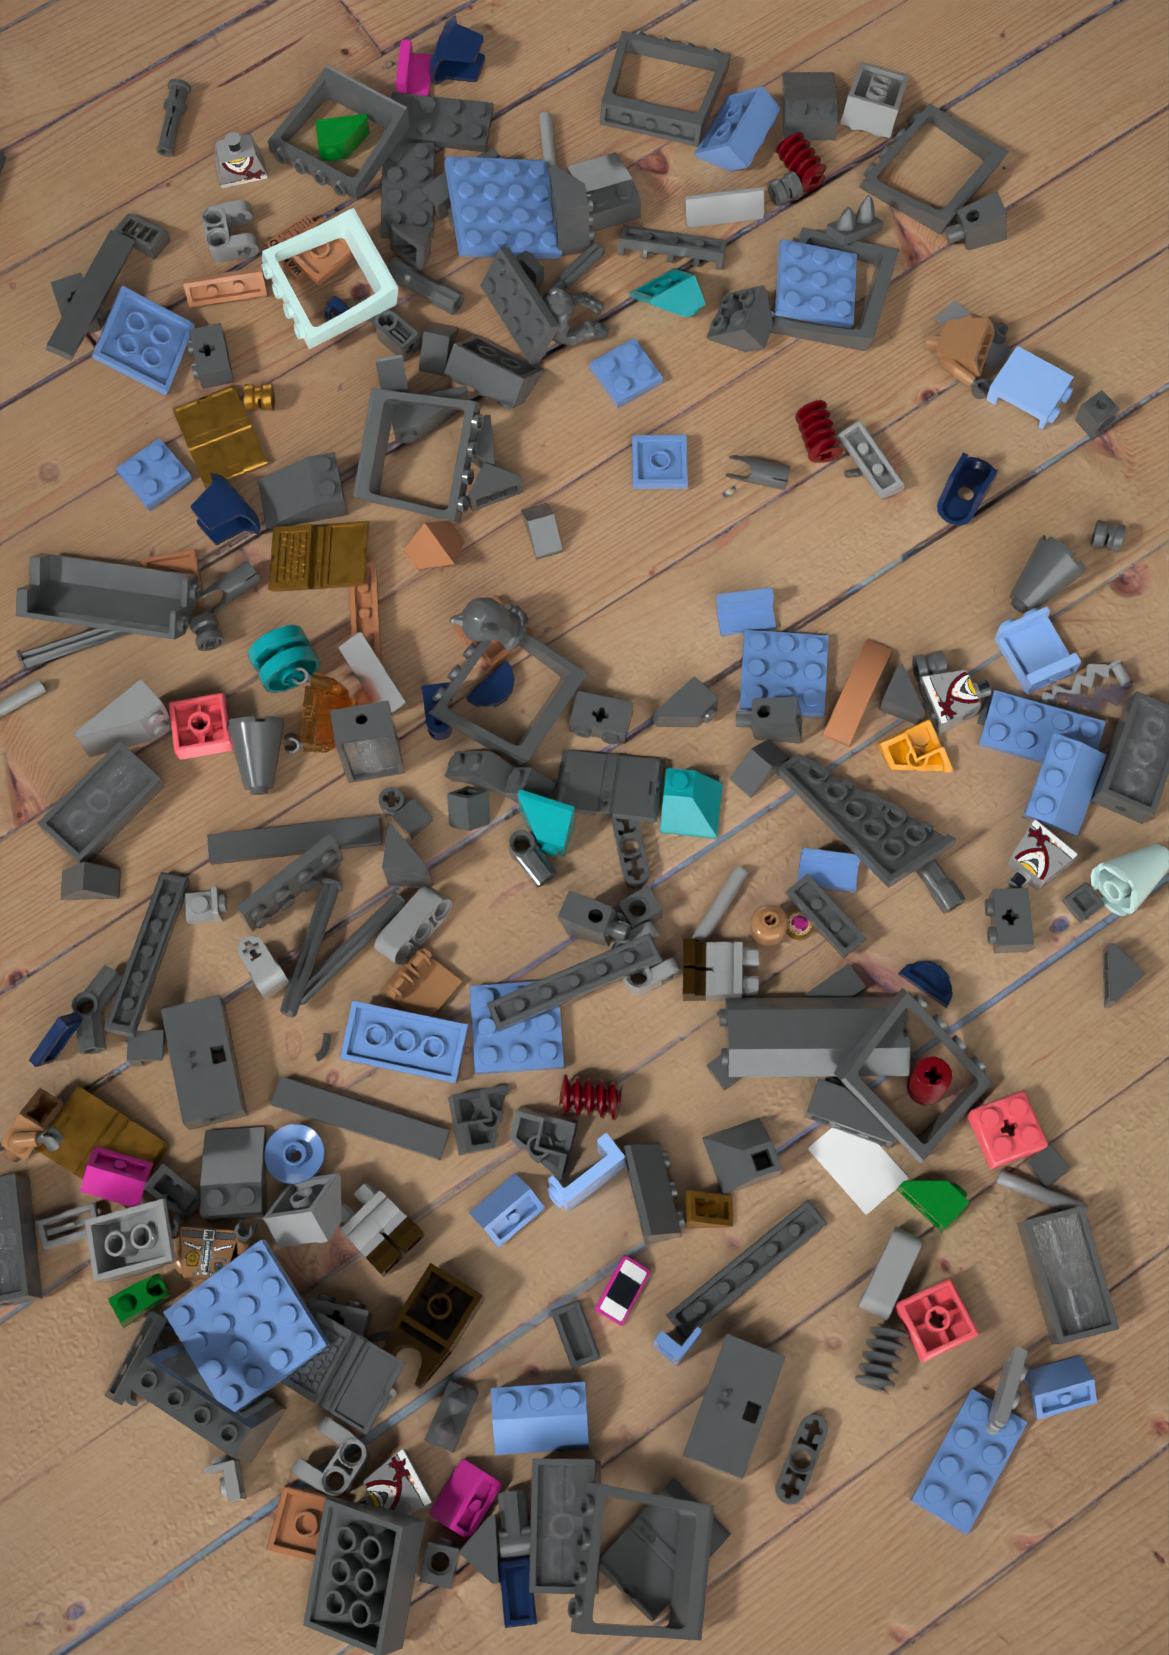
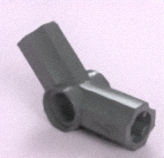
(100, 992)

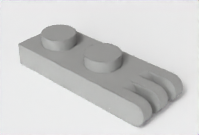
(1007, 1394)

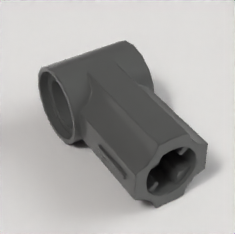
(532, 860)
(514, 1530)

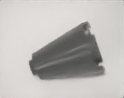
(1045, 574)
(256, 750)

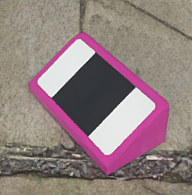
(622, 1290)

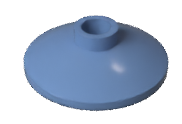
(288, 1141)

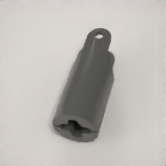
(763, 473)
(233, 584)

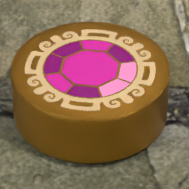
(799, 926)

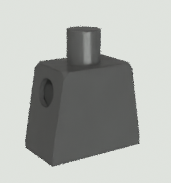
(980, 223)
(773, 719)
(591, 920)

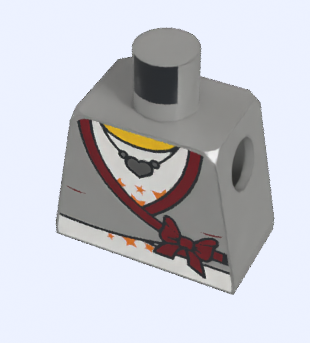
(238, 161)
(952, 698)
(1039, 858)
(397, 1486)

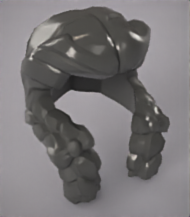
(561, 307)

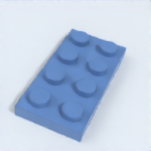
(1025, 726)
(404, 1041)
(967, 1464)

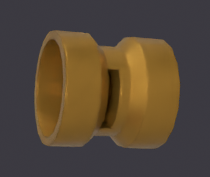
(259, 397)

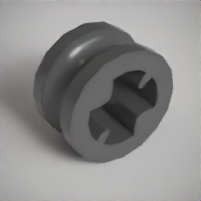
(391, 791)

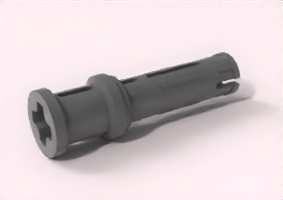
(175, 108)

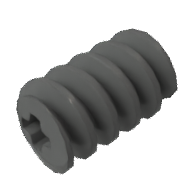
(881, 1357)

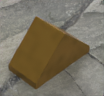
(708, 1210)

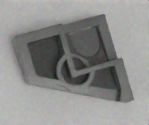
(476, 1118)
(545, 1137)

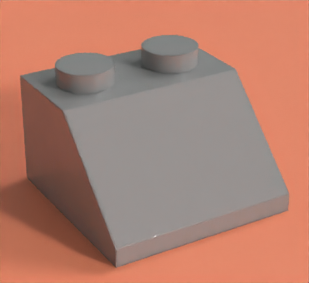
(306, 1211)

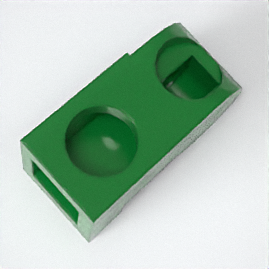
(139, 1299)

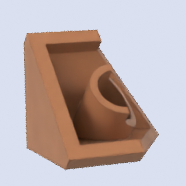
(434, 545)

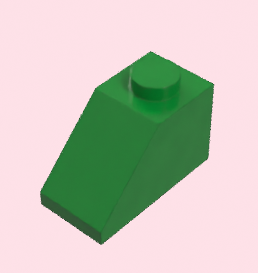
(340, 136)
(935, 1200)

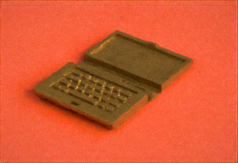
(219, 435)
(318, 556)
(92, 1123)

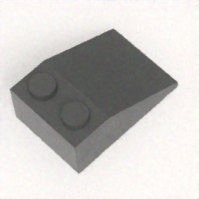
(810, 105)
(611, 190)
(303, 492)
(233, 1174)

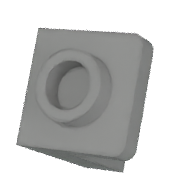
(205, 906)
(232, 1482)

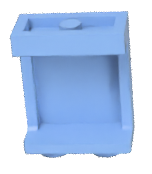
(1032, 386)
(1035, 650)
(591, 1180)

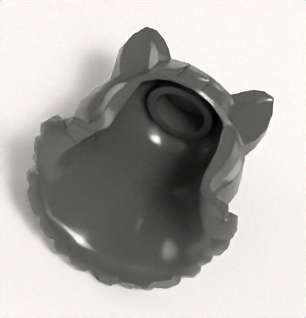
(491, 620)

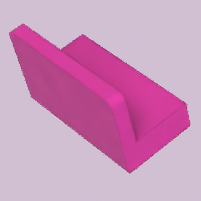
(412, 71)
(116, 1177)
(465, 1499)

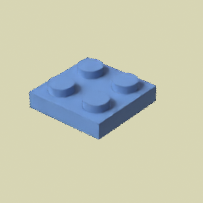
(626, 372)
(659, 461)
(154, 474)

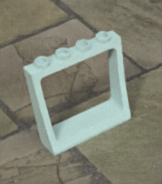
(371, 263)

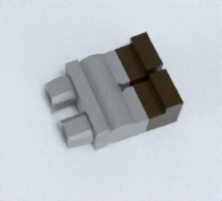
(715, 970)
(373, 1220)

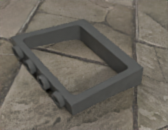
(360, 99)
(653, 118)
(934, 219)
(883, 260)
(376, 442)
(570, 679)
(848, 1073)
(689, 1571)

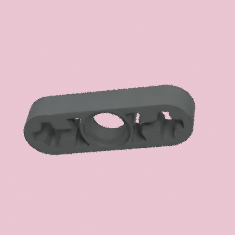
(626, 868)
(817, 1440)

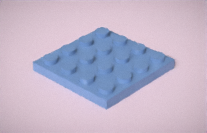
(501, 206)
(246, 1327)

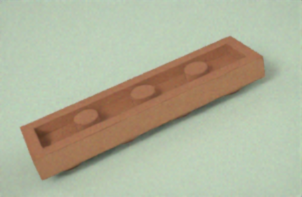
(365, 609)

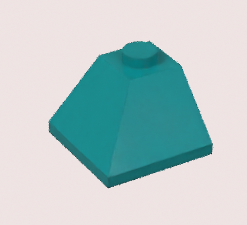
(673, 292)
(690, 804)
(547, 821)

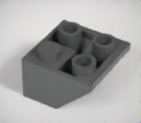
(743, 320)
(742, 1156)

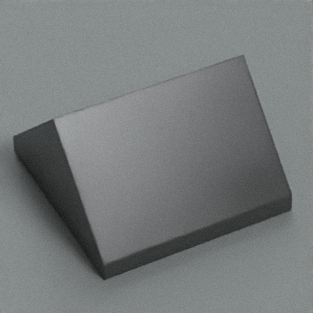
(402, 863)

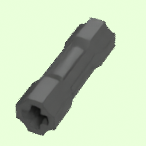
(440, 294)
(942, 888)

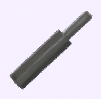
(579, 266)

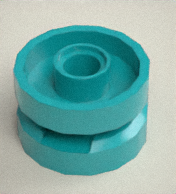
(278, 653)

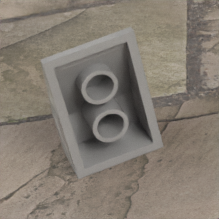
(874, 100)
(131, 719)
(130, 1241)

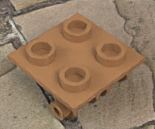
(421, 984)

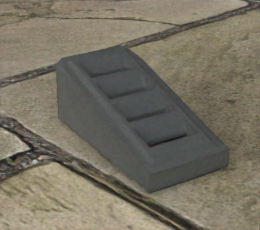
(152, 248)

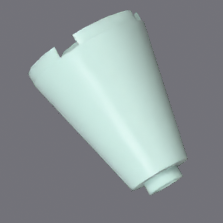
(1130, 878)

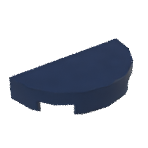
(494, 689)
(929, 979)

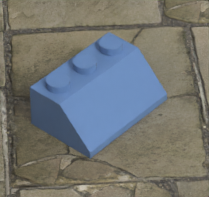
(739, 129)
(1064, 784)
(539, 1418)

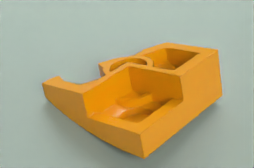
(915, 749)

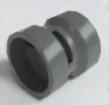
(785, 188)
(1114, 534)
(206, 630)
(929, 665)

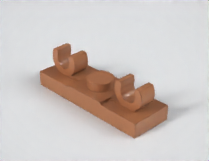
(225, 287)

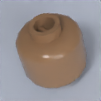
(774, 932)

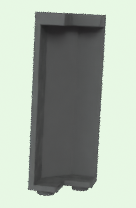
(108, 596)
(808, 1036)

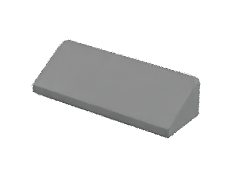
(724, 207)
(871, 460)
(371, 672)

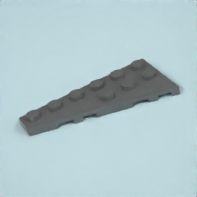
(870, 826)

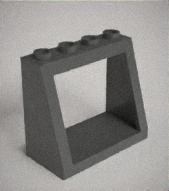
(178, 1389)

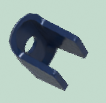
(457, 54)
(968, 473)
(224, 511)

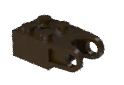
(430, 1333)

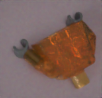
(316, 724)

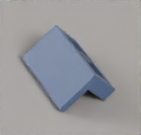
(745, 611)
(830, 869)
(507, 1210)
(673, 1350)
(1060, 1387)

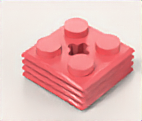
(185, 720)
(998, 1146)
(944, 1301)

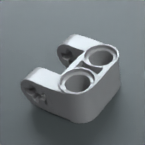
(229, 215)
(264, 969)
(655, 976)
(338, 1463)

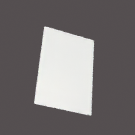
(858, 1167)

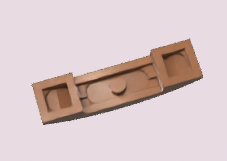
(857, 692)

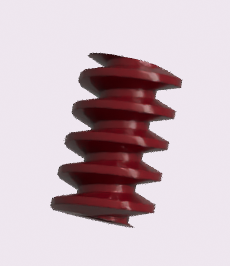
(802, 160)
(818, 432)
(929, 1081)
(590, 1097)

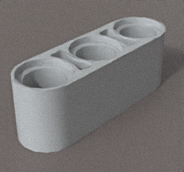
(413, 925)
(890, 1273)

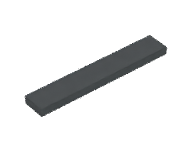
(90, 295)
(292, 839)
(147, 955)
(574, 982)
(840, 984)
(360, 1118)
(746, 1269)

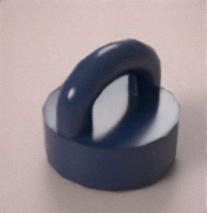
(335, 306)

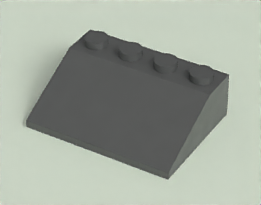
(364, 1575)

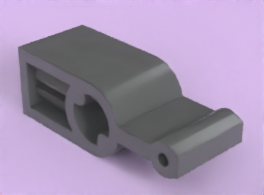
(396, 333)

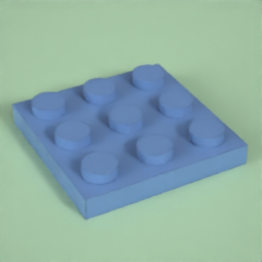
(815, 284)
(143, 340)
(785, 667)
(520, 1048)

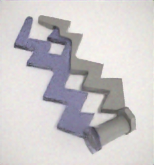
(1074, 697)

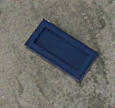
(56, 1039)
(517, 1602)

